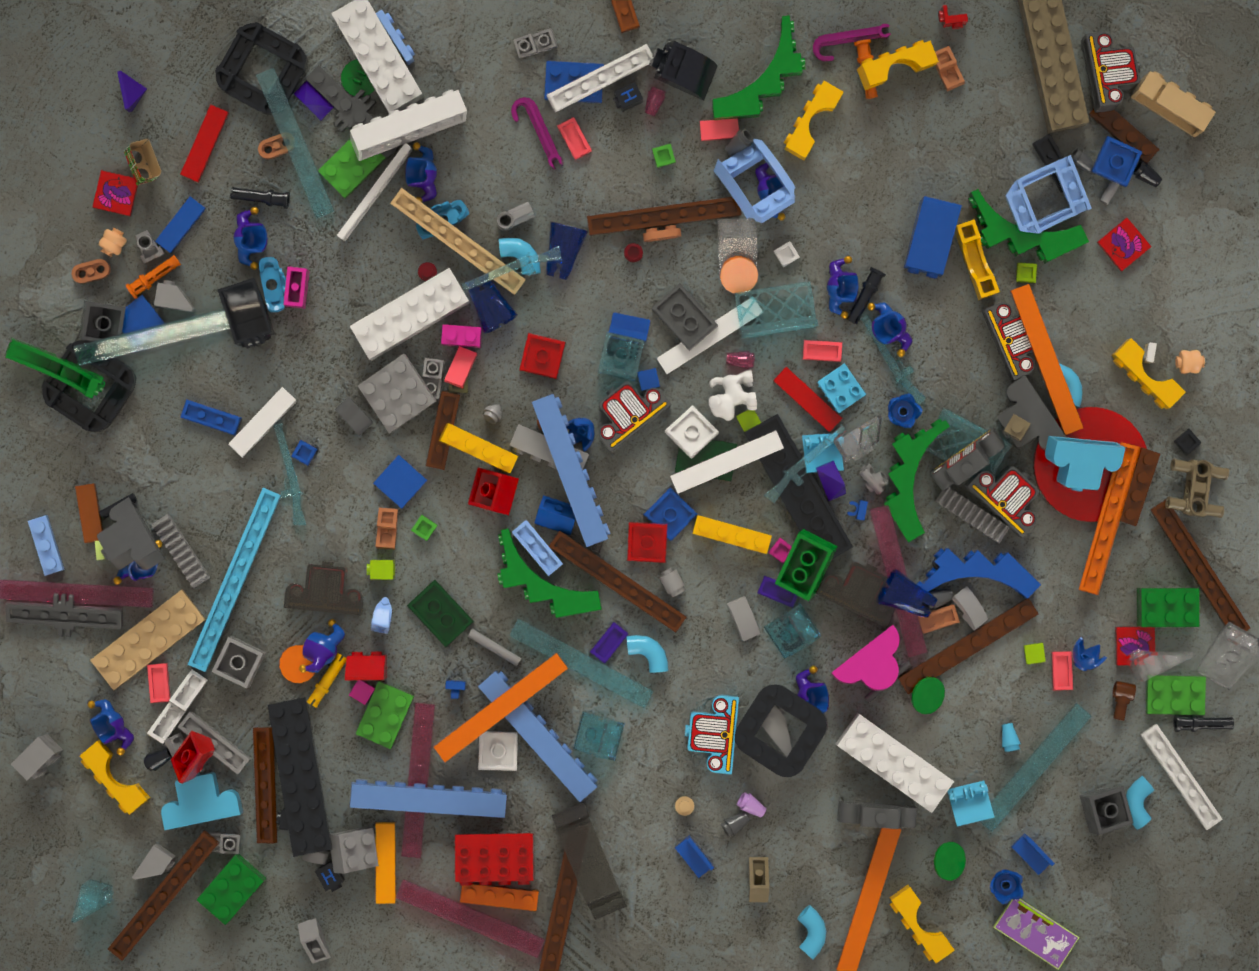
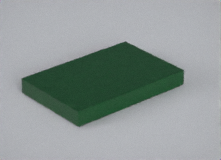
(711, 450)
(440, 613)

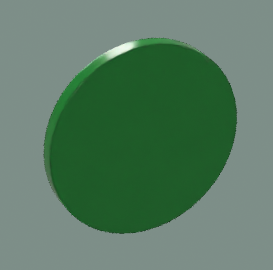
(355, 79)
(928, 695)
(949, 861)

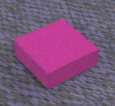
(780, 550)
(362, 691)

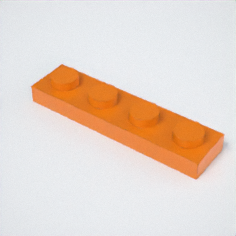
(500, 897)

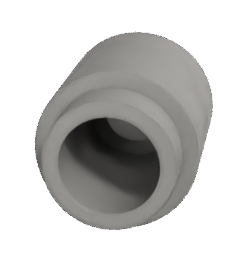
(672, 582)

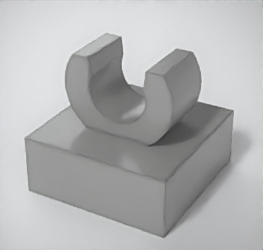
(173, 743)

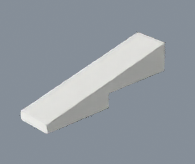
(262, 422)
(177, 707)

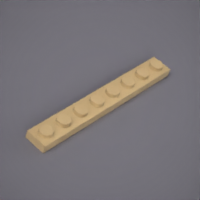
(455, 239)

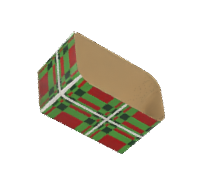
(147, 157)

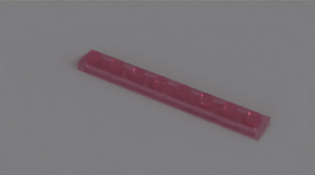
(892, 560)
(82, 593)
(418, 774)
(470, 918)

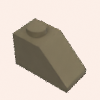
(758, 879)

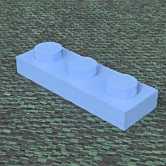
(396, 36)
(46, 545)
(537, 547)

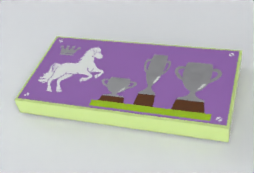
(1036, 932)

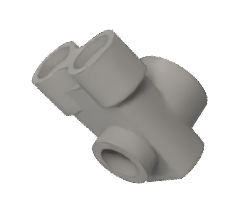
(150, 250)
(875, 481)

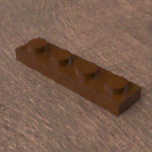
(1125, 133)
(445, 414)
(1139, 486)

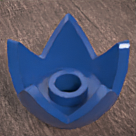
(913, 411)
(582, 431)
(1086, 658)
(1014, 889)

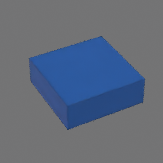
(648, 379)
(304, 452)

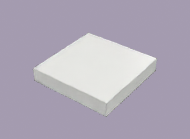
(691, 431)
(498, 751)

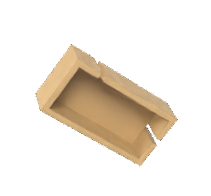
(1173, 104)

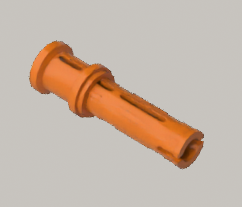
(864, 53)
(144, 281)

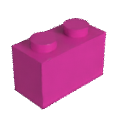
(296, 287)
(461, 336)

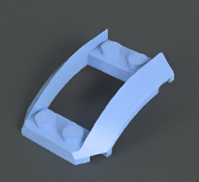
(742, 161)
(1071, 187)

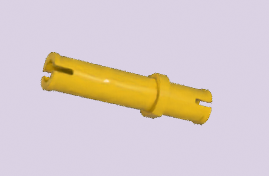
(326, 681)

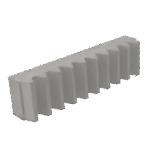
(972, 514)
(180, 551)
(224, 749)

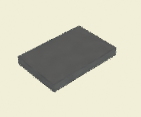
(684, 317)

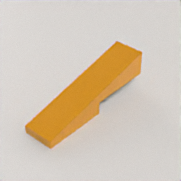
(386, 860)

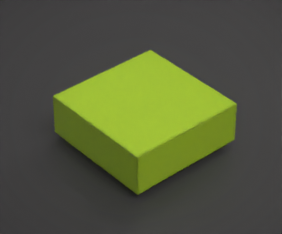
(1026, 272)
(748, 420)
(1034, 653)

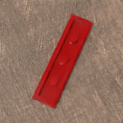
(204, 143)
(807, 399)

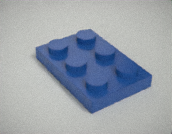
(562, 73)

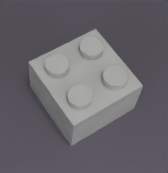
(238, 662)
(37, 757)
(353, 850)

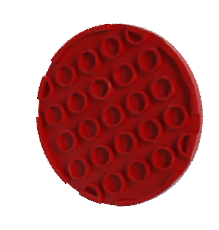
(1097, 425)

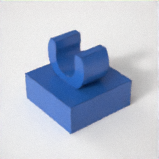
(860, 511)
(455, 687)

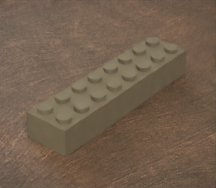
(1054, 64)

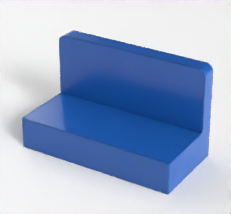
(629, 326)
(555, 515)
(1032, 854)
(694, 856)

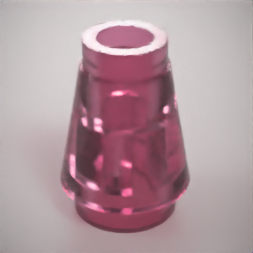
(654, 100)
(741, 359)

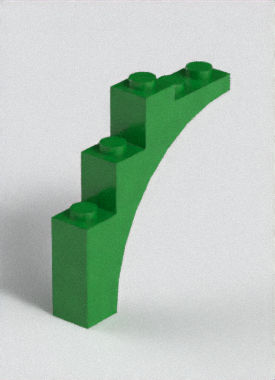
(784, 64)
(997, 229)
(58, 368)
(903, 476)
(565, 601)

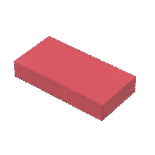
(718, 129)
(574, 138)
(822, 351)
(460, 367)
(1062, 670)
(158, 682)

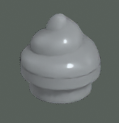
(492, 414)

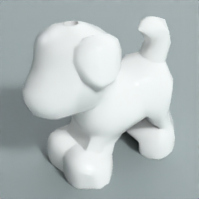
(723, 404)

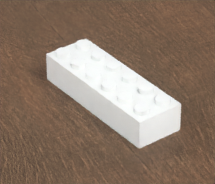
(377, 55)
(408, 124)
(409, 314)
(894, 762)

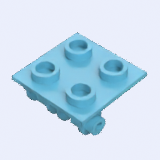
(841, 388)
(828, 455)
(970, 803)

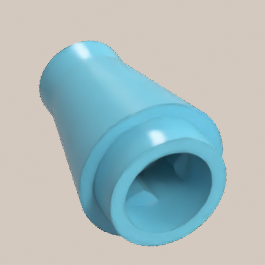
(1010, 740)

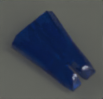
(570, 242)
(491, 307)
(906, 595)

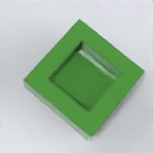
(663, 155)
(424, 527)

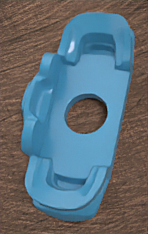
(453, 211)
(269, 270)

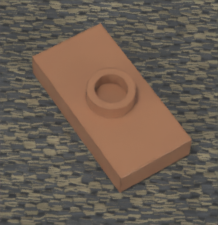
(939, 619)

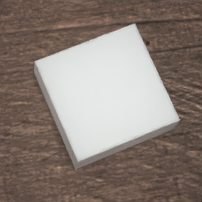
(786, 254)
(1150, 349)

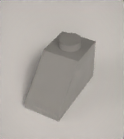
(172, 297)
(155, 863)
(313, 940)

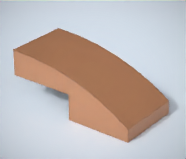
(948, 69)
(387, 528)

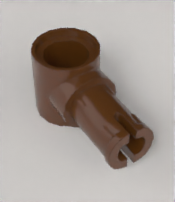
(1123, 694)

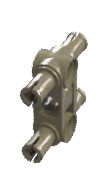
(1197, 488)

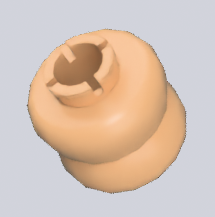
(112, 242)
(1190, 361)

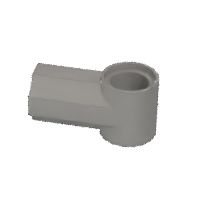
(517, 216)

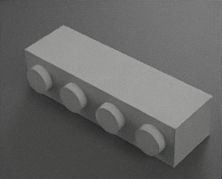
(536, 445)

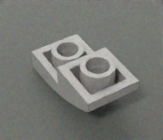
(535, 43)
(433, 375)
(971, 607)
(743, 618)
(227, 843)

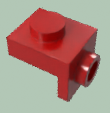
(953, 21)

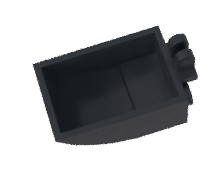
(684, 69)
(246, 313)

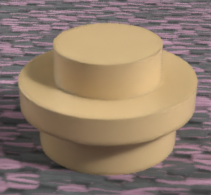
(684, 806)

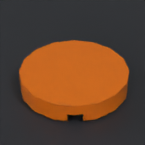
(738, 274)
(290, 663)

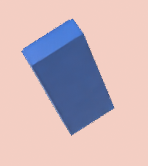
(180, 224)
(211, 417)

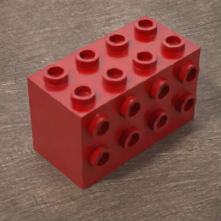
(494, 858)

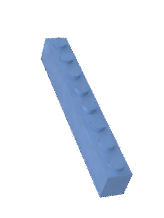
(570, 470)
(542, 740)
(428, 799)

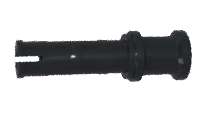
(269, 197)
(869, 287)
(1194, 723)

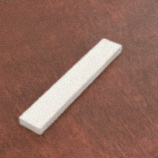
(600, 78)
(375, 191)
(726, 325)
(727, 462)
(1181, 776)

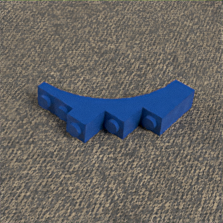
(1004, 570)

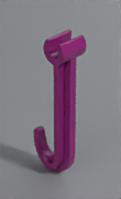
(847, 37)
(540, 128)

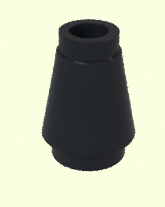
(1147, 174)
(157, 759)

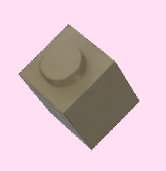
(1017, 428)

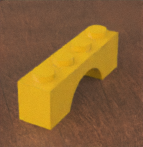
(918, 57)
(825, 100)
(973, 255)
(1130, 357)
(478, 448)
(731, 534)
(98, 760)
(907, 904)

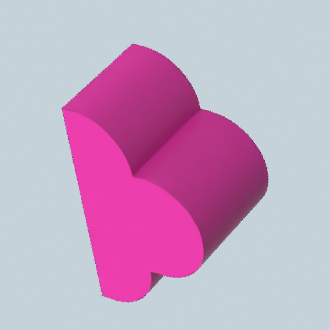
(873, 663)

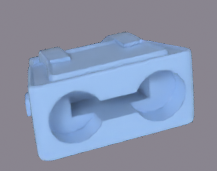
(382, 616)

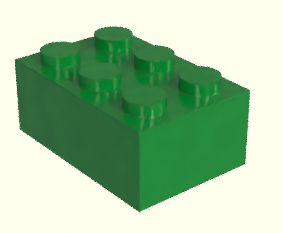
(806, 565)
(1168, 607)
(231, 889)

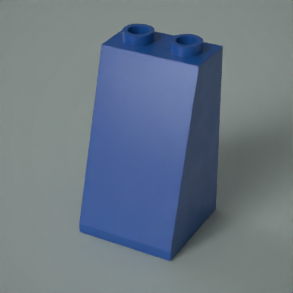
(932, 237)

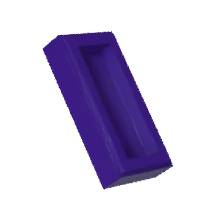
(771, 590)
(609, 642)

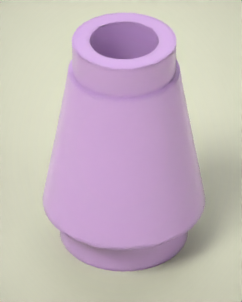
(750, 804)

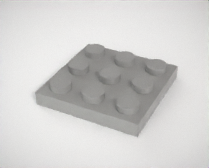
(397, 393)

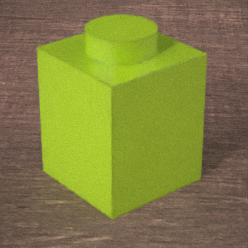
(381, 569)

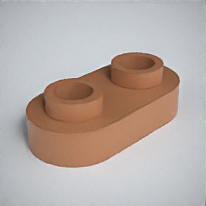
(276, 144)
(669, 233)
(91, 271)

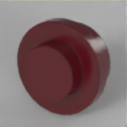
(633, 252)
(427, 271)

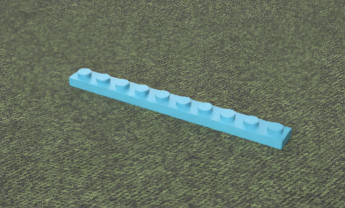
(234, 579)

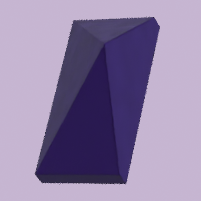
(130, 90)
(313, 100)
(831, 480)

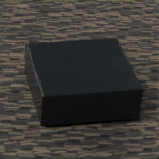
(1187, 441)

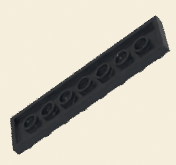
(804, 503)
(299, 777)

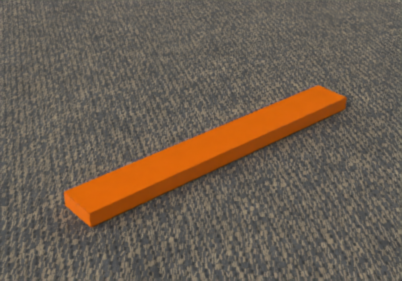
(1046, 359)
(1109, 521)
(500, 707)
(868, 899)

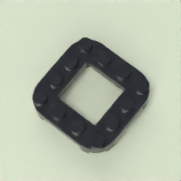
(238, 53)
(109, 407)
(804, 747)

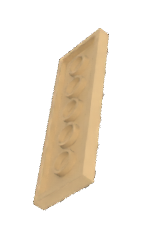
(148, 639)

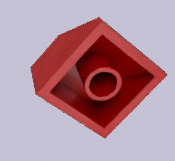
(493, 491)
(366, 666)
(192, 756)

